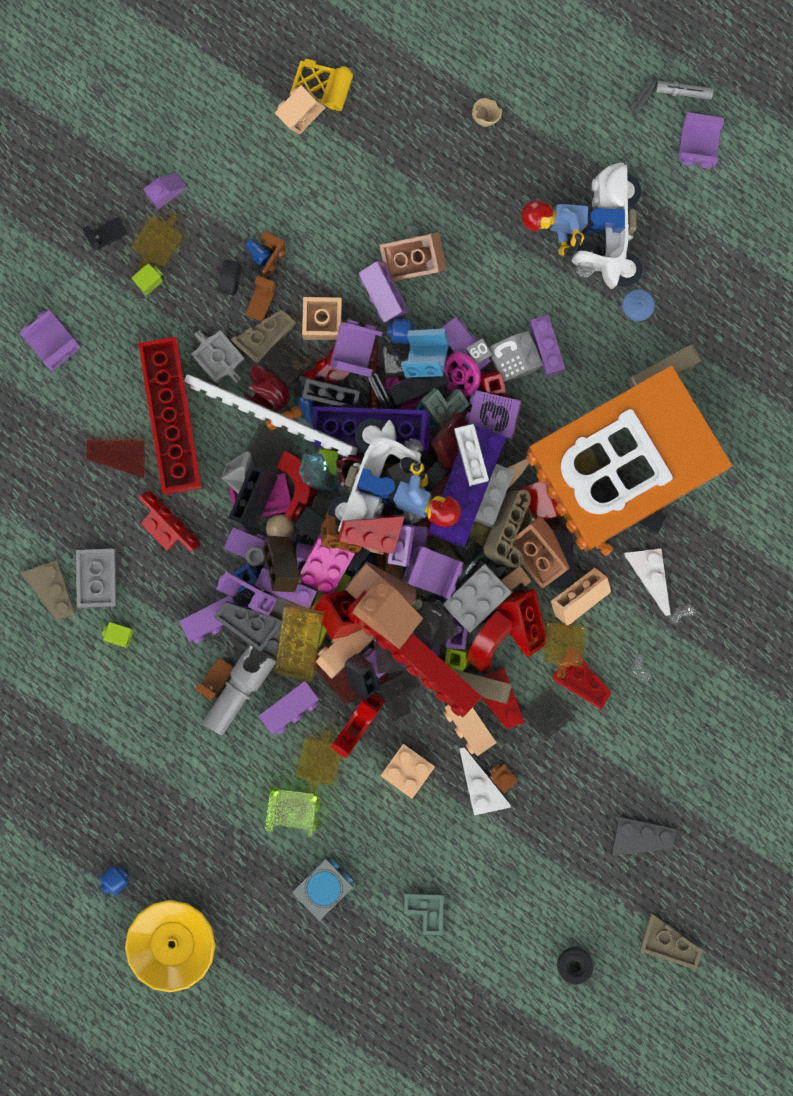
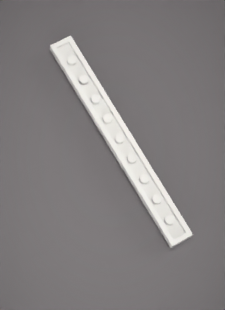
(277, 419)

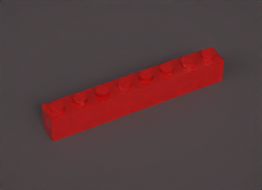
(427, 667)

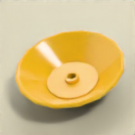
(157, 962)

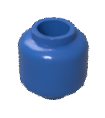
(399, 329)
(113, 880)

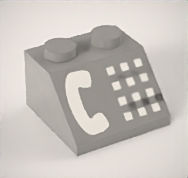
(516, 356)

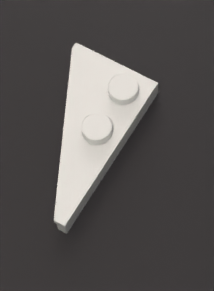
(650, 569)
(482, 791)

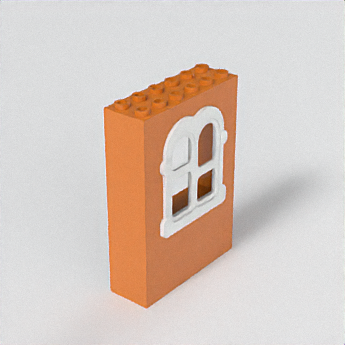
(667, 433)

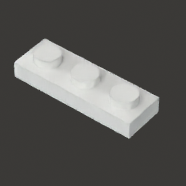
(471, 455)

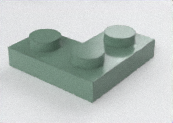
(443, 409)
(430, 907)

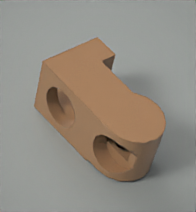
(515, 577)

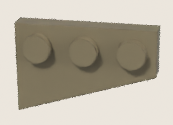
(262, 338)
(51, 589)
(668, 944)

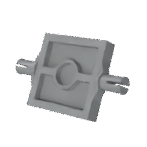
(217, 356)

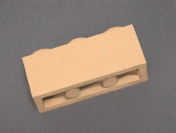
(581, 596)
(334, 658)
(472, 730)

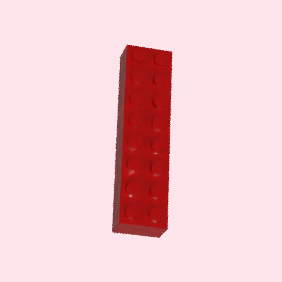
(170, 416)

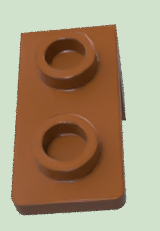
(272, 242)
(261, 298)
(329, 537)
(215, 679)
(502, 777)

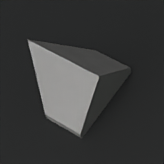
(236, 471)

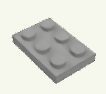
(96, 578)
(477, 598)

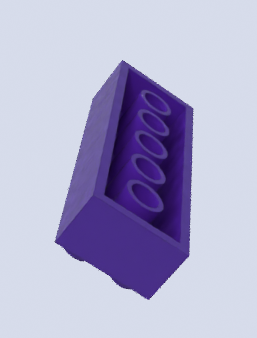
(343, 422)
(468, 496)

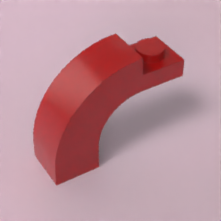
(303, 494)
(488, 641)
(357, 725)

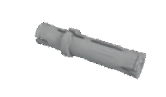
(684, 90)

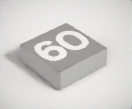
(479, 351)

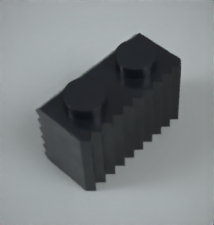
(361, 676)

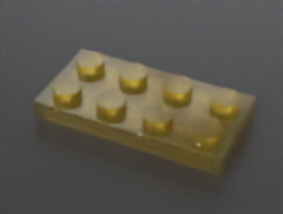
(299, 642)

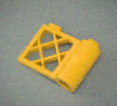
(336, 86)

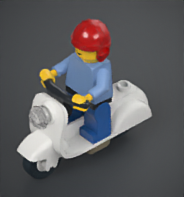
(613, 195)
(369, 490)

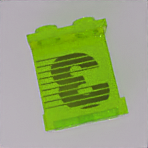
(292, 809)

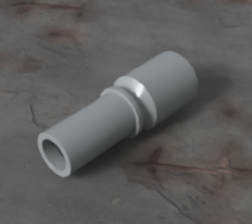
(245, 678)

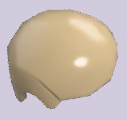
(483, 108)
(280, 526)

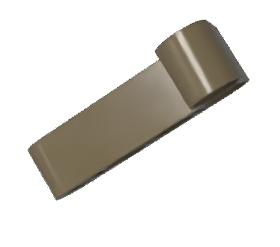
(681, 362)
(503, 533)
(487, 687)

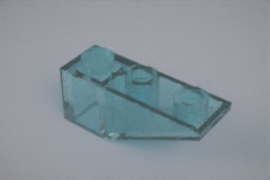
(316, 473)

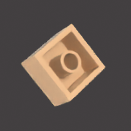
(299, 109)
(321, 318)
(407, 771)

